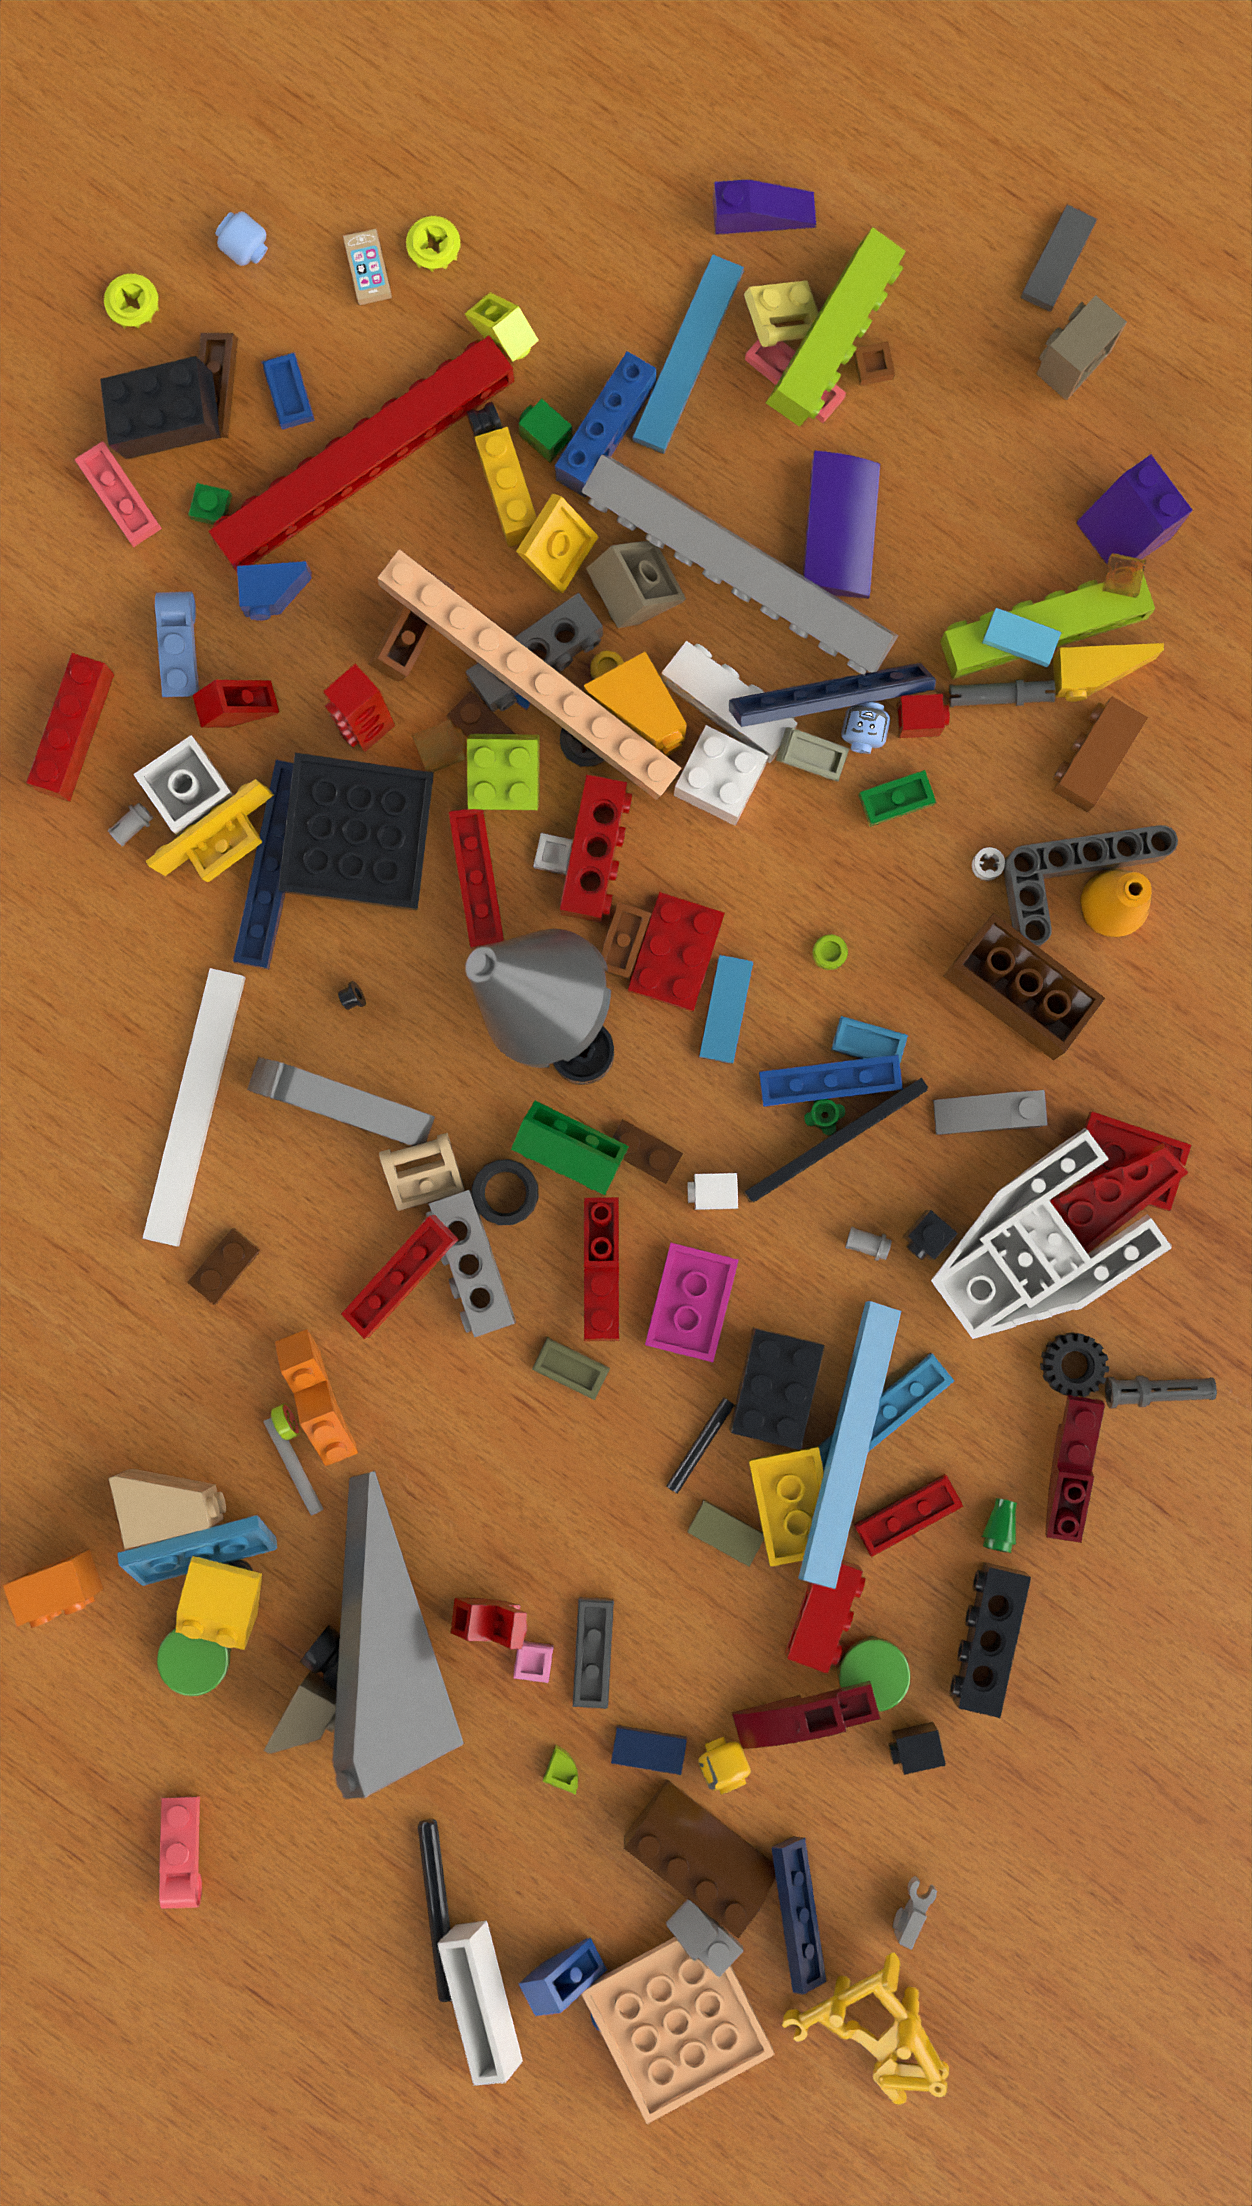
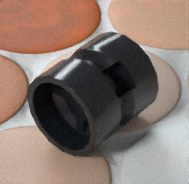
(324, 1656)

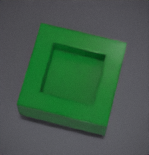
(209, 503)

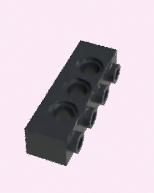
(989, 1695)

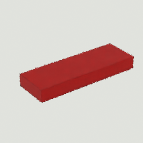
(908, 1515)

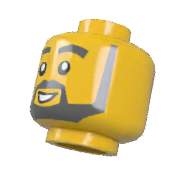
(724, 1765)

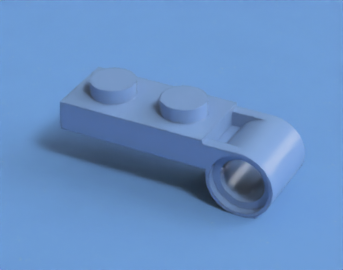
(176, 643)

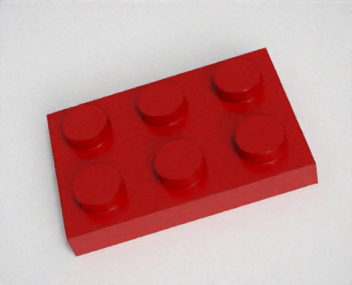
(676, 952)
(1125, 1141)

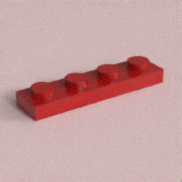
(476, 877)
(399, 1276)

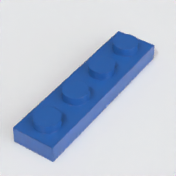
(831, 1080)

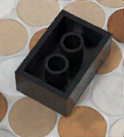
(160, 407)
(776, 1388)

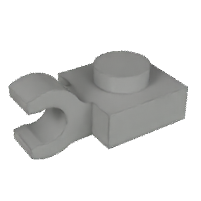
(910, 1920)

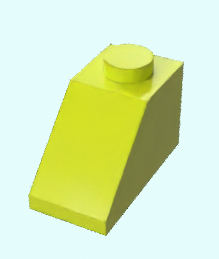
(504, 324)

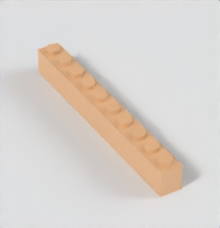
(527, 674)

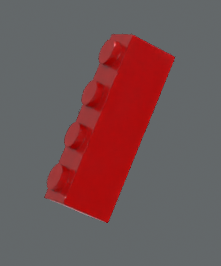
(70, 727)

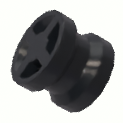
(484, 420)

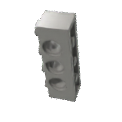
(499, 1311)

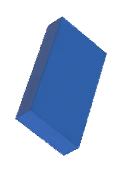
(288, 391)

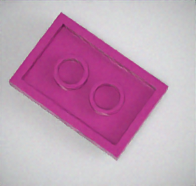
(691, 1302)

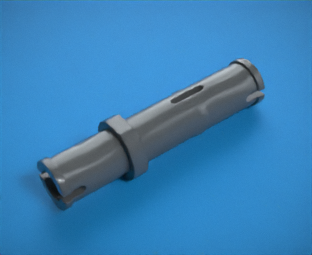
(1002, 693)

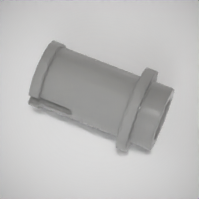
(130, 823)
(868, 1243)

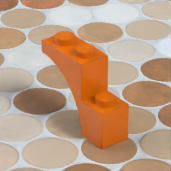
(315, 1402)

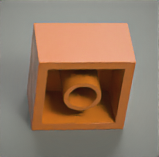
(52, 1588)

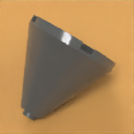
(540, 995)

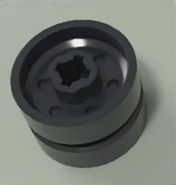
(594, 1066)

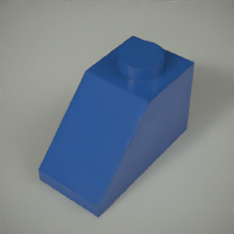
(270, 587)
(562, 1978)

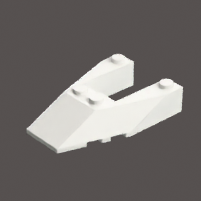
(1025, 1260)

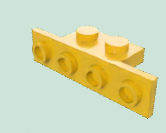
(217, 838)

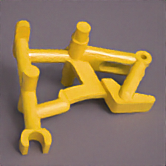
(904, 2033)

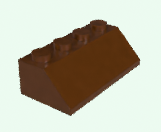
(1024, 987)
(701, 1858)

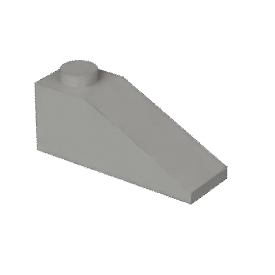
(990, 1112)

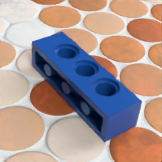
(606, 421)

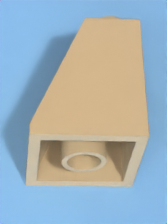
(163, 1506)

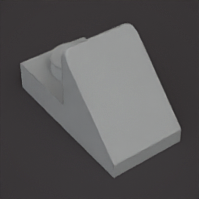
(704, 1938)

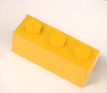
(506, 484)

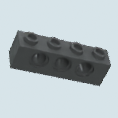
(570, 616)

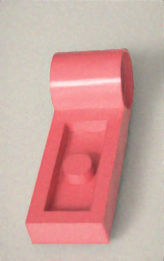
(179, 1853)

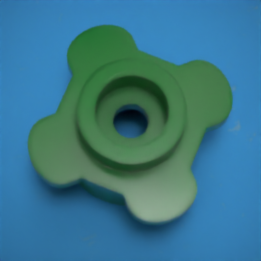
(828, 1124)

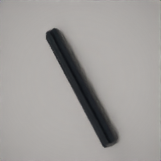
(435, 1898)

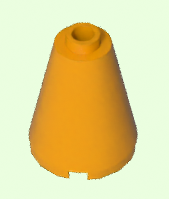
(1116, 902)

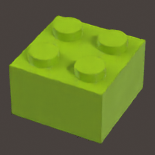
(503, 771)

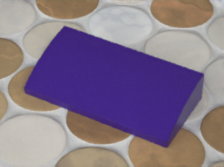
(841, 523)

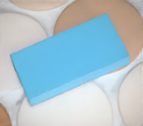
(1021, 637)

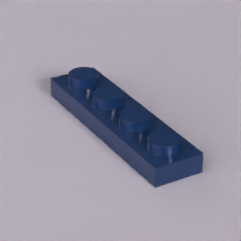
(798, 1915)

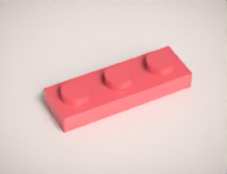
(772, 363)
(118, 494)

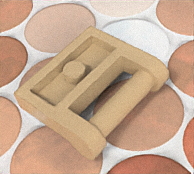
(426, 1181)

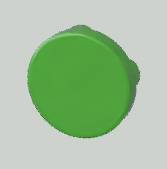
(880, 1663)
(192, 1664)

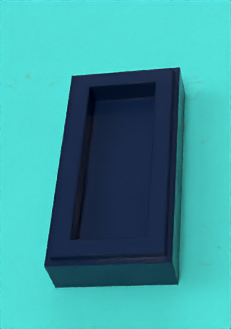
(649, 1750)

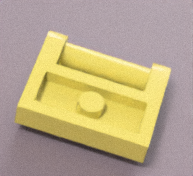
(781, 304)

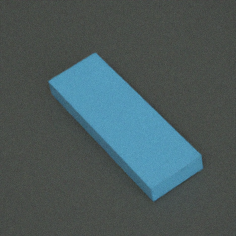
(726, 1009)

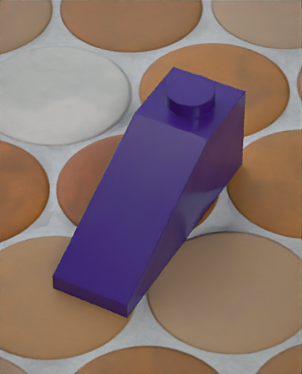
(761, 206)

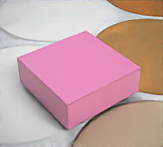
(533, 1662)

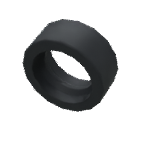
(486, 1174)

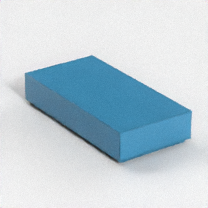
(867, 1040)

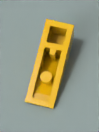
(1091, 668)

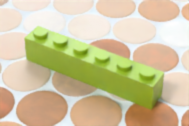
(836, 327)
(1074, 614)

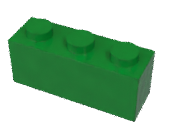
(569, 1147)

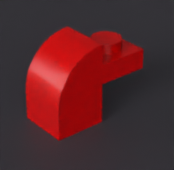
(489, 1621)

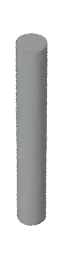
(295, 1470)

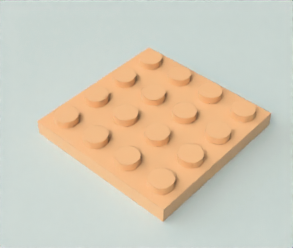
(675, 2027)

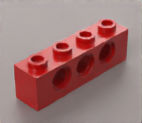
(358, 709)
(597, 795)

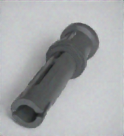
(1139, 1390)

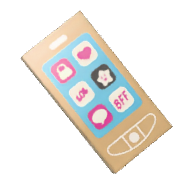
(367, 267)

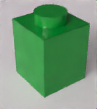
(545, 430)

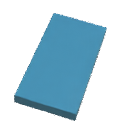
(219, 1544)

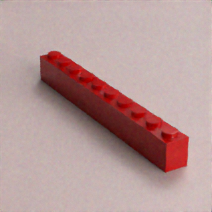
(362, 454)

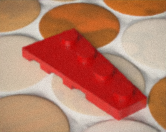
(1115, 1196)

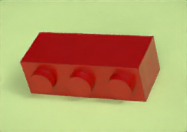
(823, 1618)

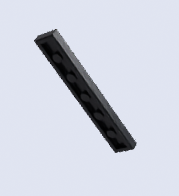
(836, 1140)

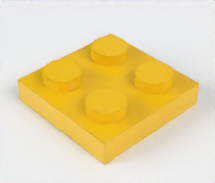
(557, 543)

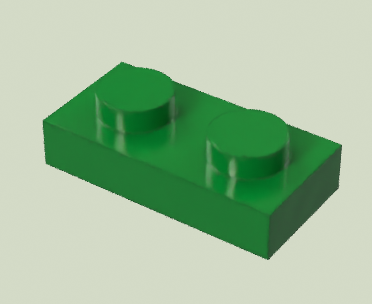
(897, 798)

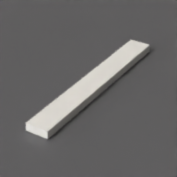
(194, 1107)

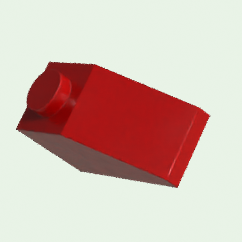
(234, 702)

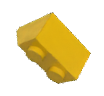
(218, 1603)

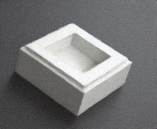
(553, 854)

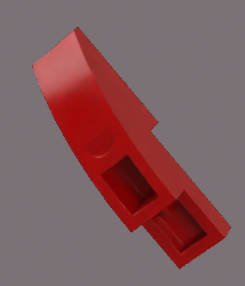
(601, 1269)

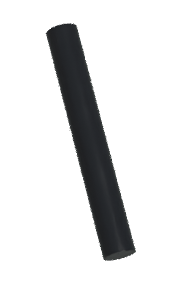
(700, 1445)

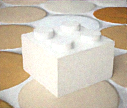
(720, 775)
(183, 785)

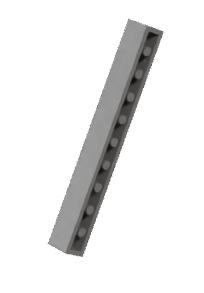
(739, 564)

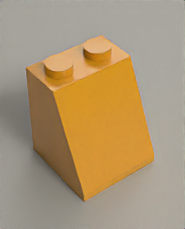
(641, 702)

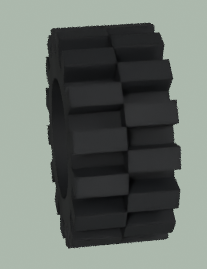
(1095, 1364)

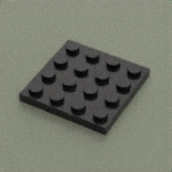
(355, 831)

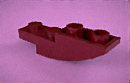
(1072, 1468)
(807, 1717)

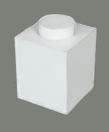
(713, 1191)

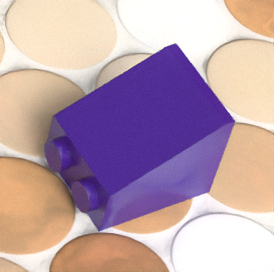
(1135, 513)

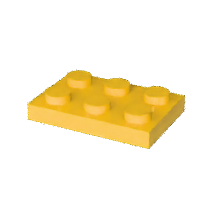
(786, 1500)

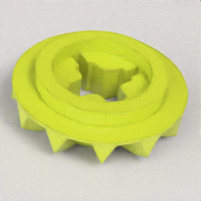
(440, 230)
(133, 286)

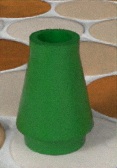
(1001, 1527)

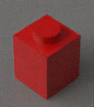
(922, 716)

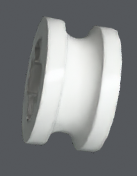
(986, 853)

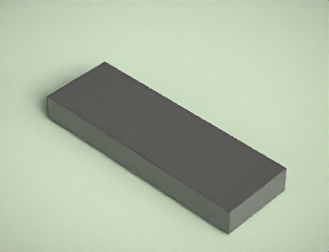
(1058, 258)
(593, 1652)

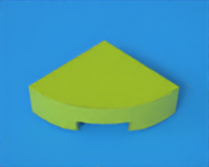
(562, 1771)

